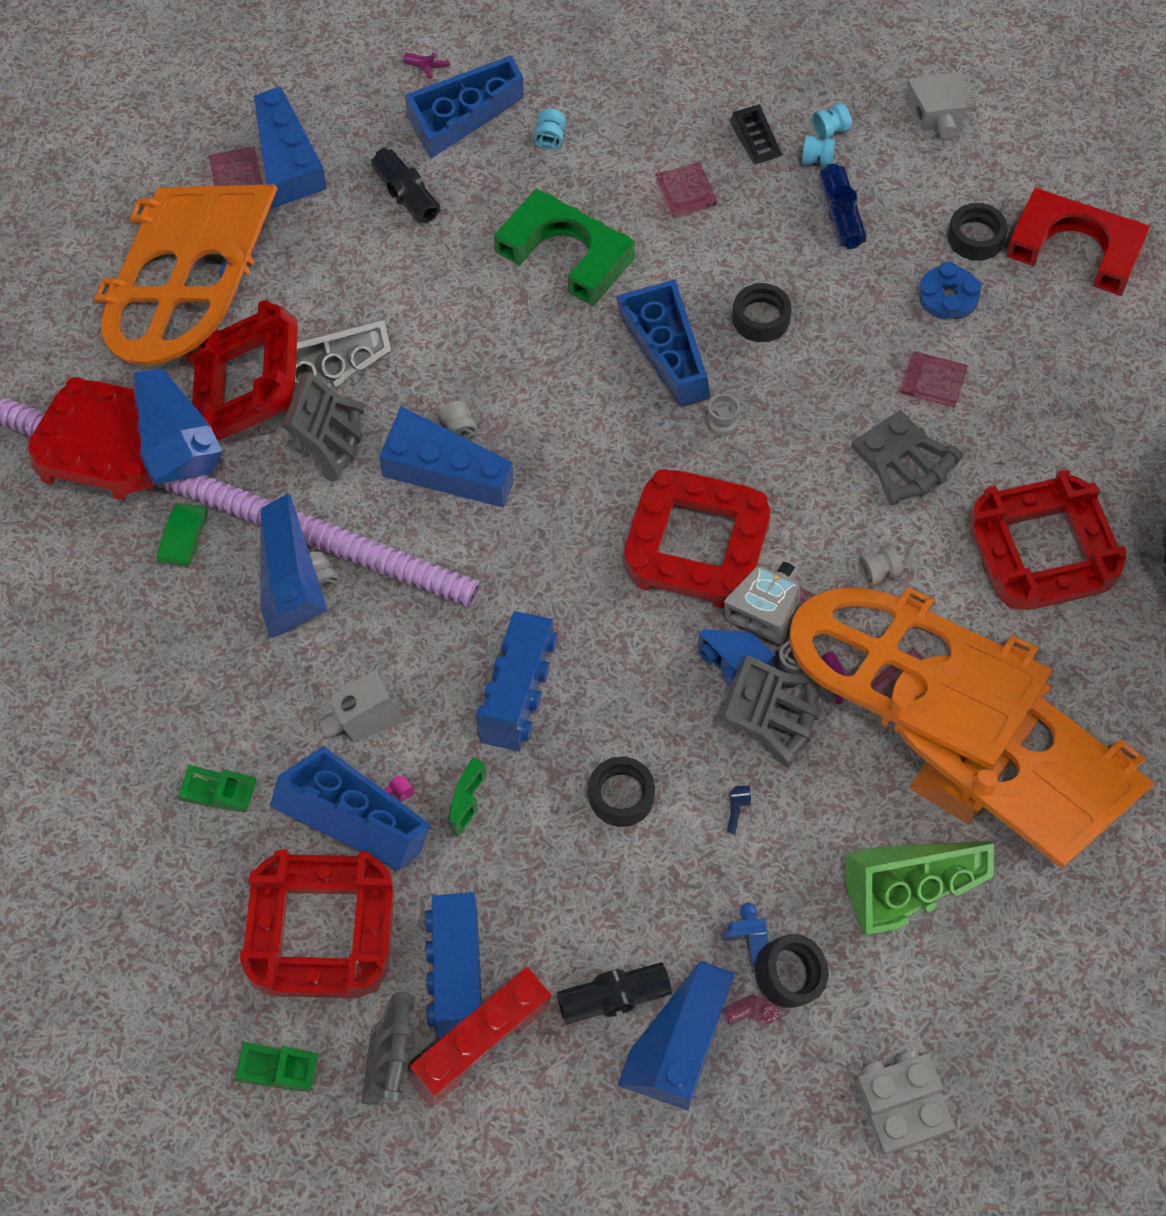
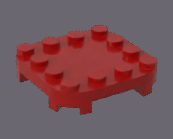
(91, 438)

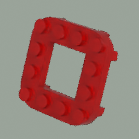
(271, 392)
(686, 576)
(1030, 590)
(314, 976)

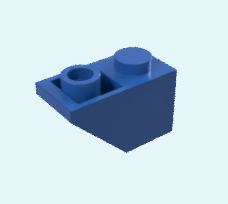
(728, 648)

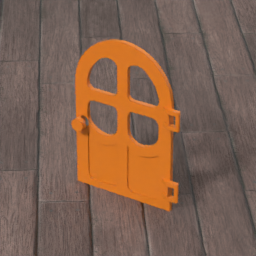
(188, 225)
(969, 700)
(1059, 794)

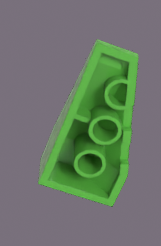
(900, 880)

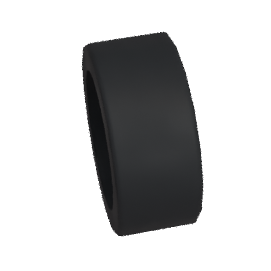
(971, 248)
(761, 331)
(624, 816)
(813, 960)

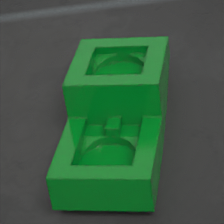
(181, 534)
(217, 790)
(463, 802)
(275, 1067)

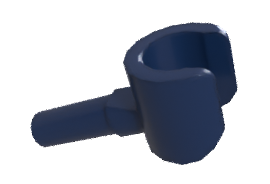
(739, 797)

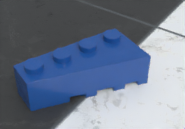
(463, 103)
(286, 150)
(666, 339)
(444, 461)
(516, 681)
(349, 808)
(454, 960)

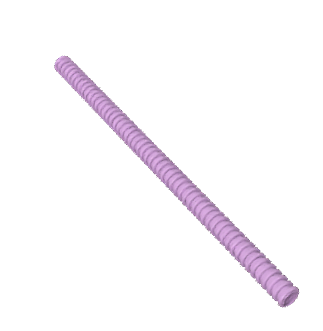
(316, 532)

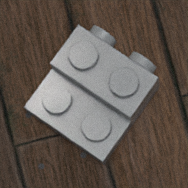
(904, 1102)

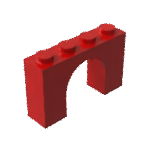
(1051, 214)
(506, 1011)

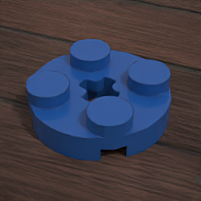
(952, 277)

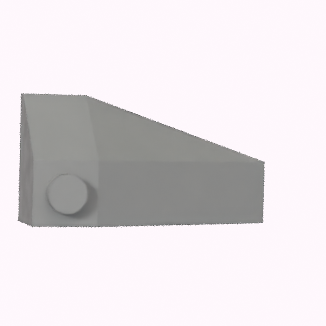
(339, 352)

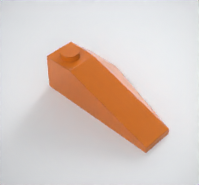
(947, 795)

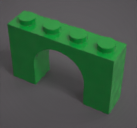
(547, 217)

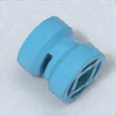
(831, 121)
(549, 129)
(818, 151)

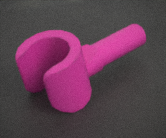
(400, 787)

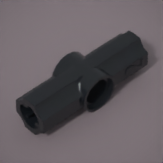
(405, 185)
(614, 992)

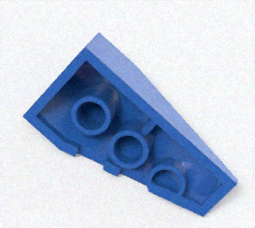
(172, 431)
(287, 575)
(676, 1044)

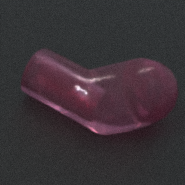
(751, 1007)

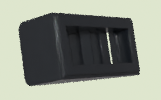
(755, 114)

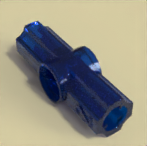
(842, 206)

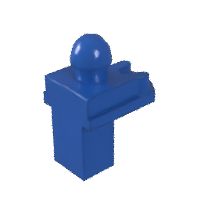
(749, 928)

